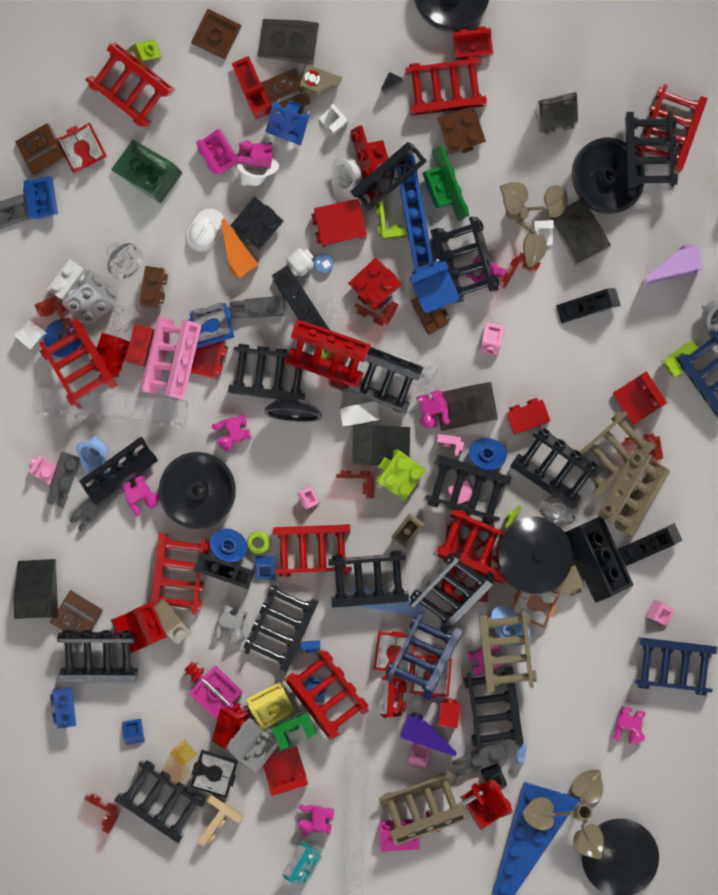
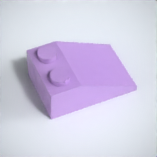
(682, 263)

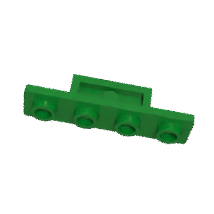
(444, 186)

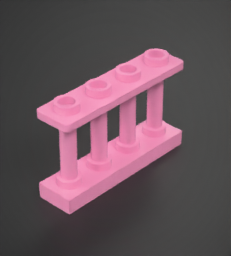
(182, 359)

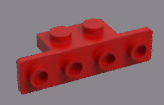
(369, 155)

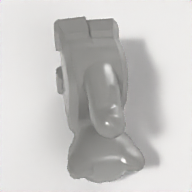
(232, 622)

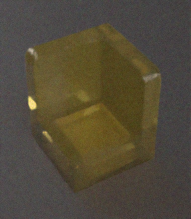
(183, 753)

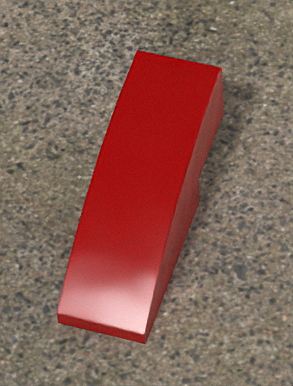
(251, 87)

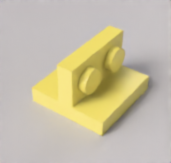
(271, 706)

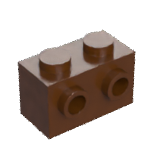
(152, 287)

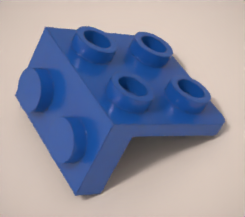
(434, 286)

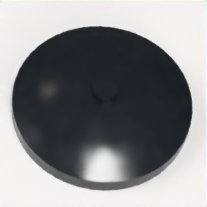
(451, 14)
(601, 176)
(197, 490)
(534, 555)
(627, 859)

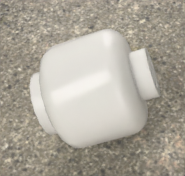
(300, 262)

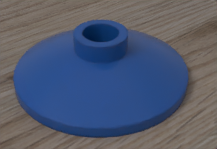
(53, 331)
(487, 448)
(228, 539)

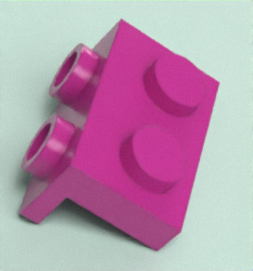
(217, 152)
(386, 839)

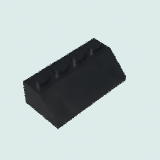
(598, 559)

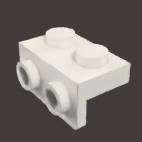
(67, 280)

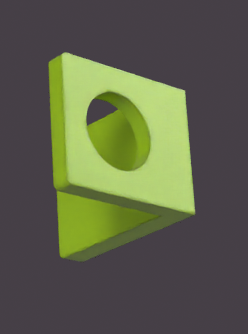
(145, 50)
(511, 515)

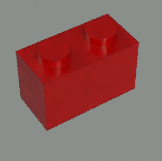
(139, 345)
(527, 416)
(449, 713)

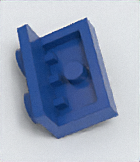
(40, 198)
(64, 708)

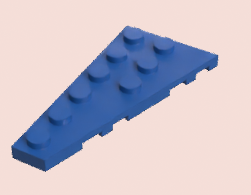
(526, 843)

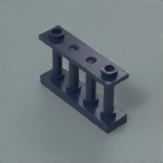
(697, 377)
(667, 648)
(435, 669)

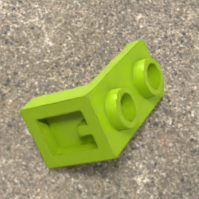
(394, 232)
(671, 364)

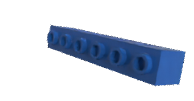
(415, 218)

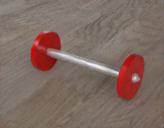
(478, 794)

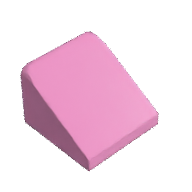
(465, 494)
(660, 613)
(419, 756)

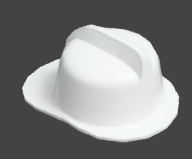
(255, 176)
(344, 178)
(205, 230)

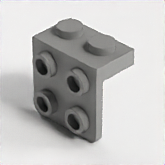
(91, 299)
(252, 746)

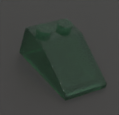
(147, 171)

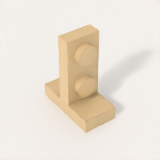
(219, 819)

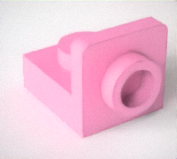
(492, 339)
(448, 441)
(42, 469)

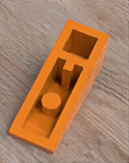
(237, 254)

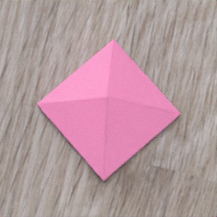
(307, 498)

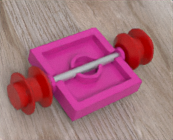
(214, 690)

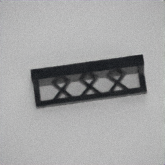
(384, 170)
(120, 472)

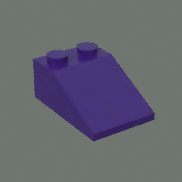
(421, 732)

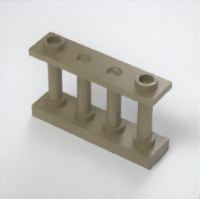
(615, 471)
(643, 496)
(491, 661)
(419, 826)

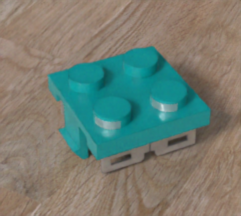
(305, 861)

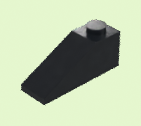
(588, 305)
(650, 544)
(224, 570)

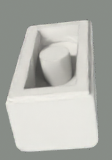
(359, 414)

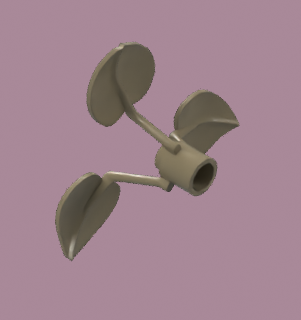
(514, 197)
(590, 789)

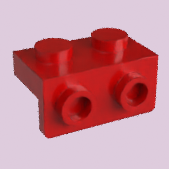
(472, 42)
(113, 352)
(227, 726)

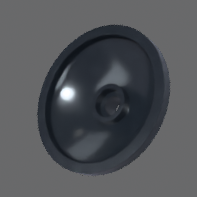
(293, 410)

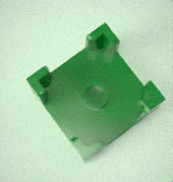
(292, 725)

